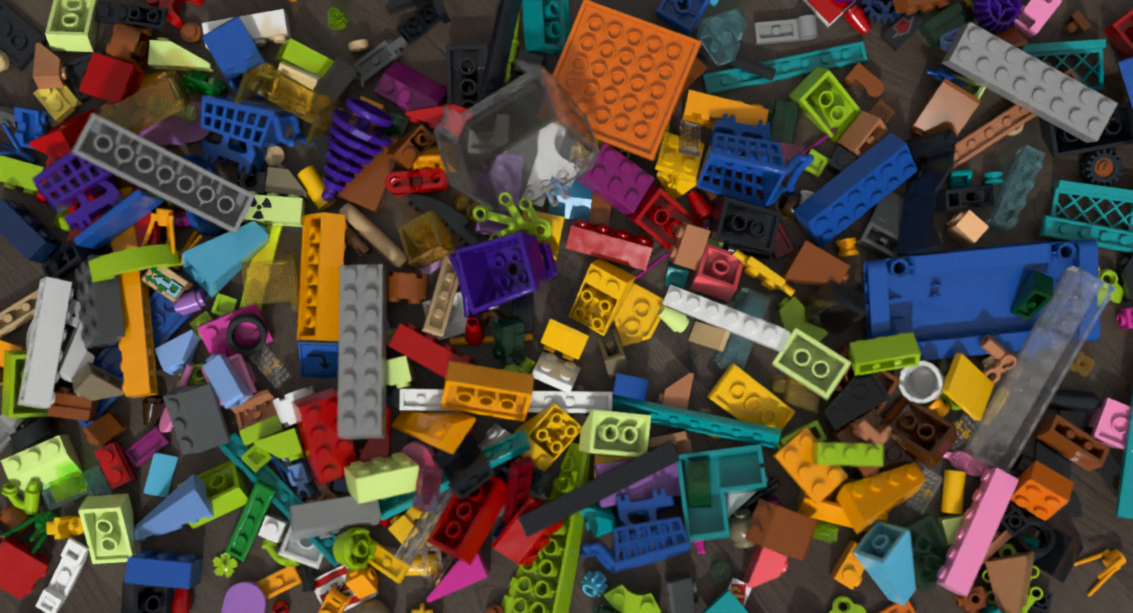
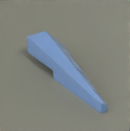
(182, 506)

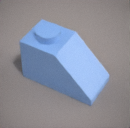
(178, 352)

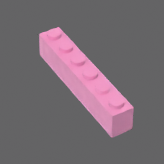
(977, 531)

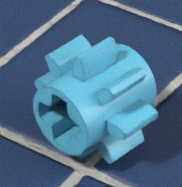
(594, 583)

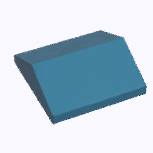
(576, 206)

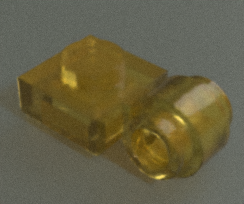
(462, 204)

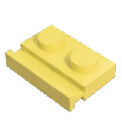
(58, 101)

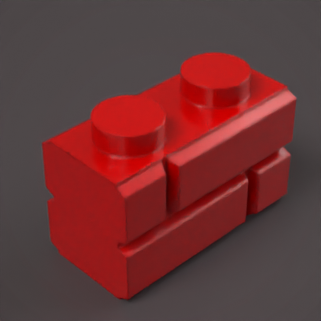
(115, 465)

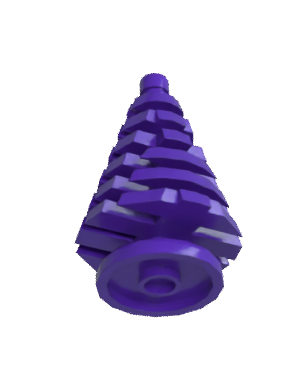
(353, 143)

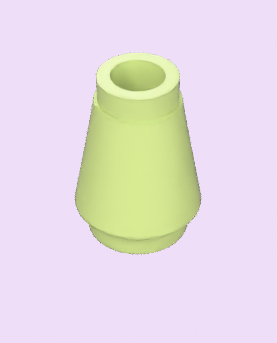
(674, 319)

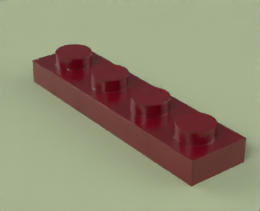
(518, 487)

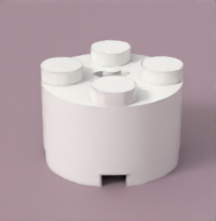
(284, 406)

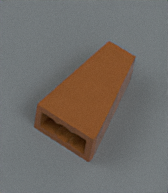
(369, 187)

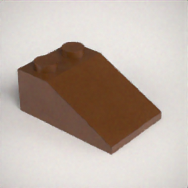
(920, 431)

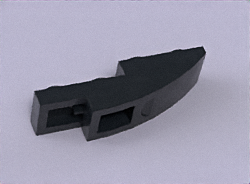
(133, 14)
(454, 220)

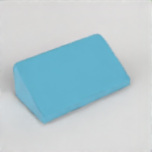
(161, 474)

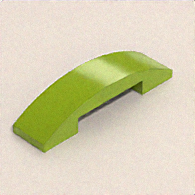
(132, 260)

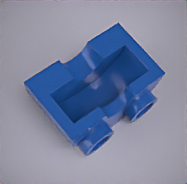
(30, 124)

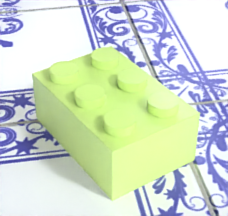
(811, 364)
(381, 477)

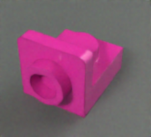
(1125, 318)

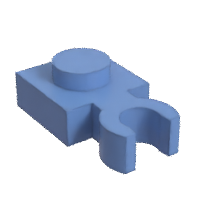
(300, 477)

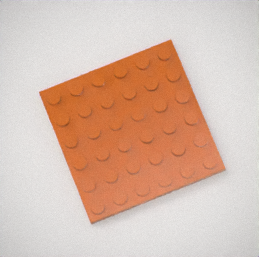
(625, 76)

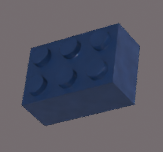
(26, 232)

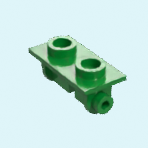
(195, 83)

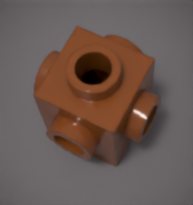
(974, 606)

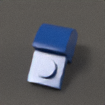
(630, 387)

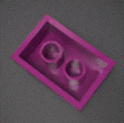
(616, 180)

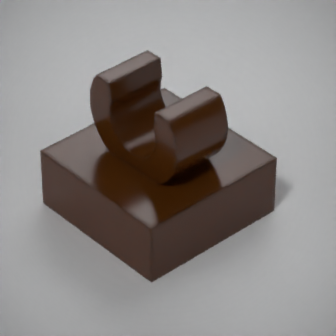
(1079, 22)

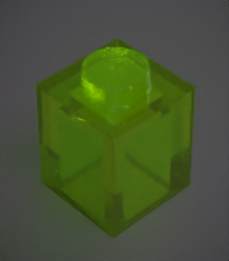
(68, 486)

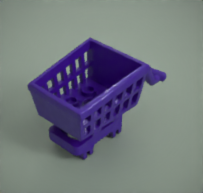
(79, 191)
(486, 273)

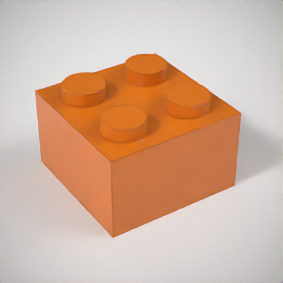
(1042, 490)

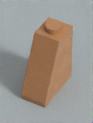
(1010, 580)

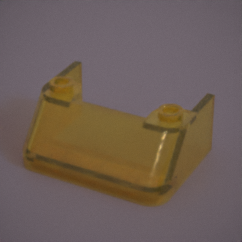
(289, 95)
(148, 105)

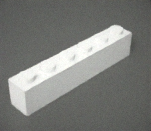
(727, 318)
(45, 343)

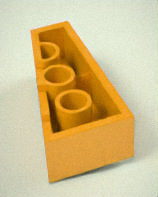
(707, 108)
(878, 494)

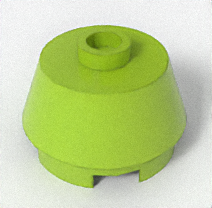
(354, 548)

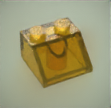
(425, 240)

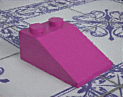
(461, 576)

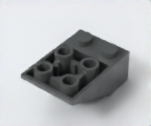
(883, 227)

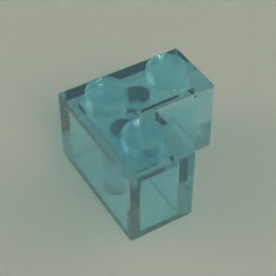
(722, 34)

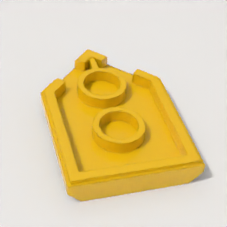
(638, 315)

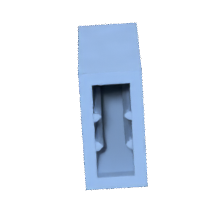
(226, 381)

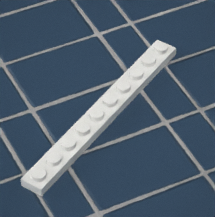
(569, 402)

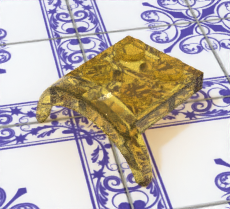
(271, 282)

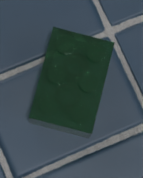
(928, 550)

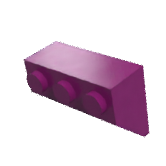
(409, 88)

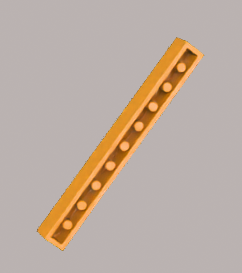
(138, 344)

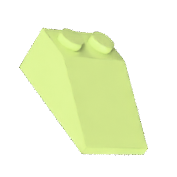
(72, 25)
(400, 372)
(108, 527)

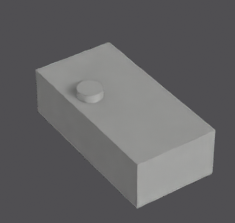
(332, 517)

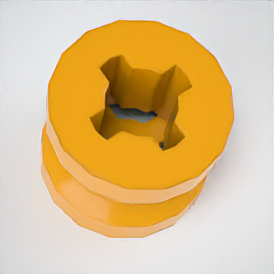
(847, 247)
(939, 407)

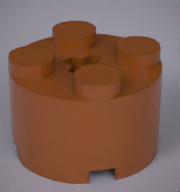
(130, 44)
(407, 286)

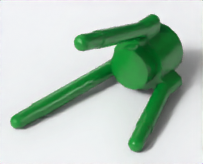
(41, 520)

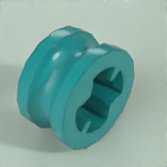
(993, 178)

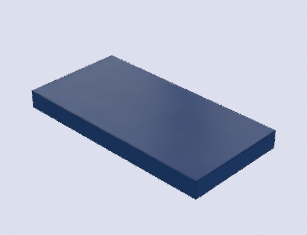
(118, 219)

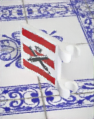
(337, 578)

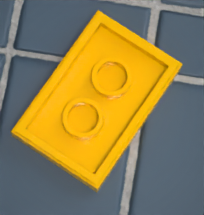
(967, 386)

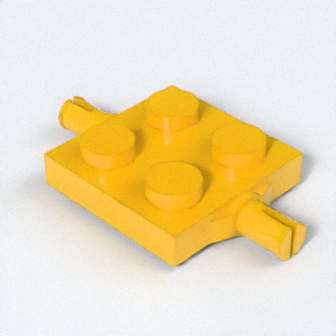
(675, 163)
(769, 279)

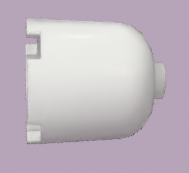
(921, 382)

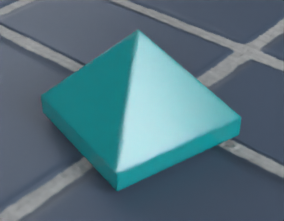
(960, 178)

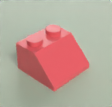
(717, 273)
(764, 566)

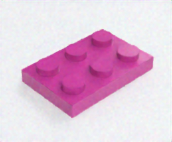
(246, 333)

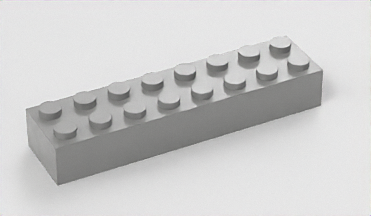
(1029, 83)
(163, 173)
(362, 352)

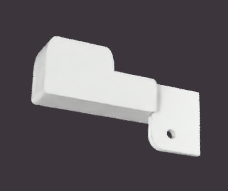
(75, 354)

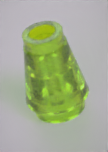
(336, 22)
(826, 532)

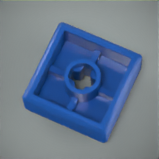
(683, 19)

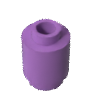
(190, 302)

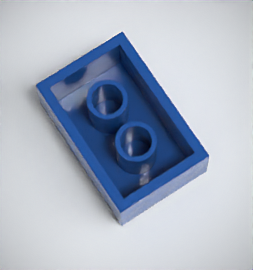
(164, 569)

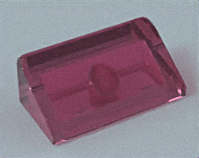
(427, 488)

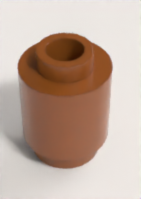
(13, 517)

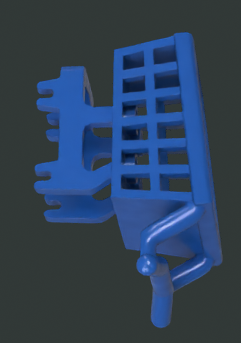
(269, 134)
(760, 159)
(648, 508)

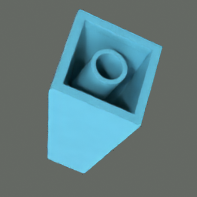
(222, 258)
(889, 560)

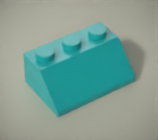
(545, 25)

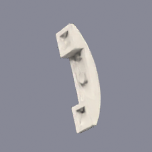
(64, 578)

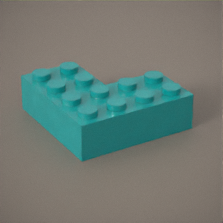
(731, 472)

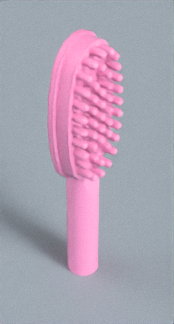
(165, 422)
(964, 462)

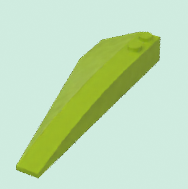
(550, 579)

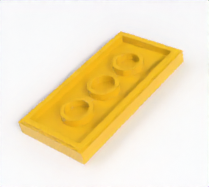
(749, 400)

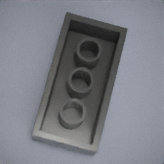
(99, 309)

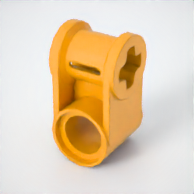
(335, 602)

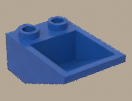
(234, 51)

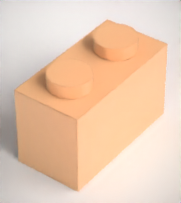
(966, 228)

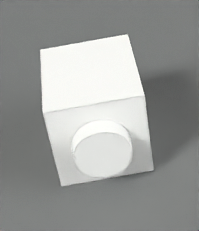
(274, 528)

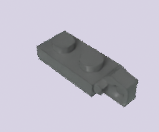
(380, 57)

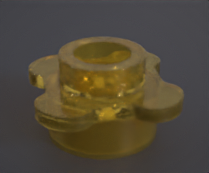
(1083, 370)

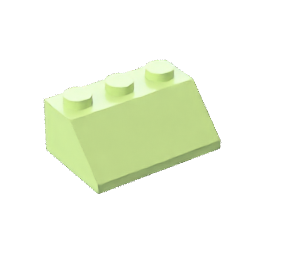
(615, 433)
(42, 463)

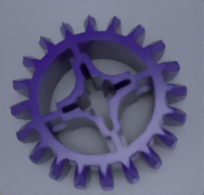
(996, 14)

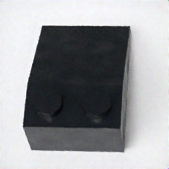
(743, 224)

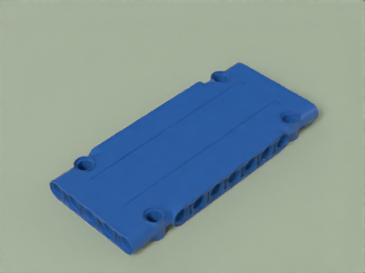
(976, 286)

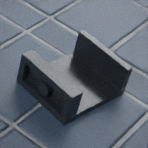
(465, 468)

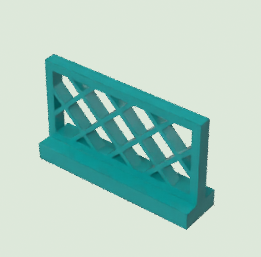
(1073, 48)
(1092, 191)

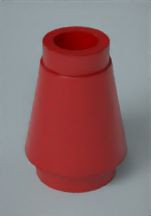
(857, 19)
(700, 206)
(474, 333)
(181, 601)

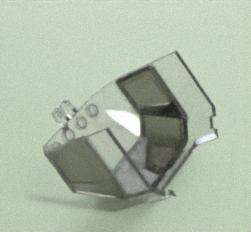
(517, 142)

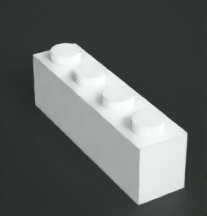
(262, 26)

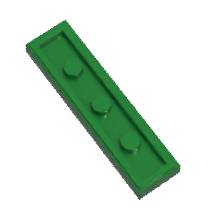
(251, 520)

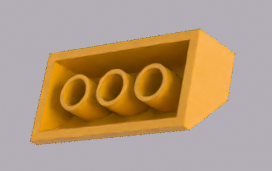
(487, 391)
(829, 508)

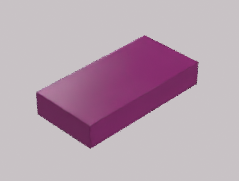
(146, 447)

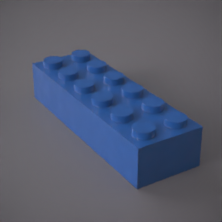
(855, 190)

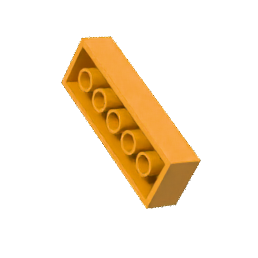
(320, 276)

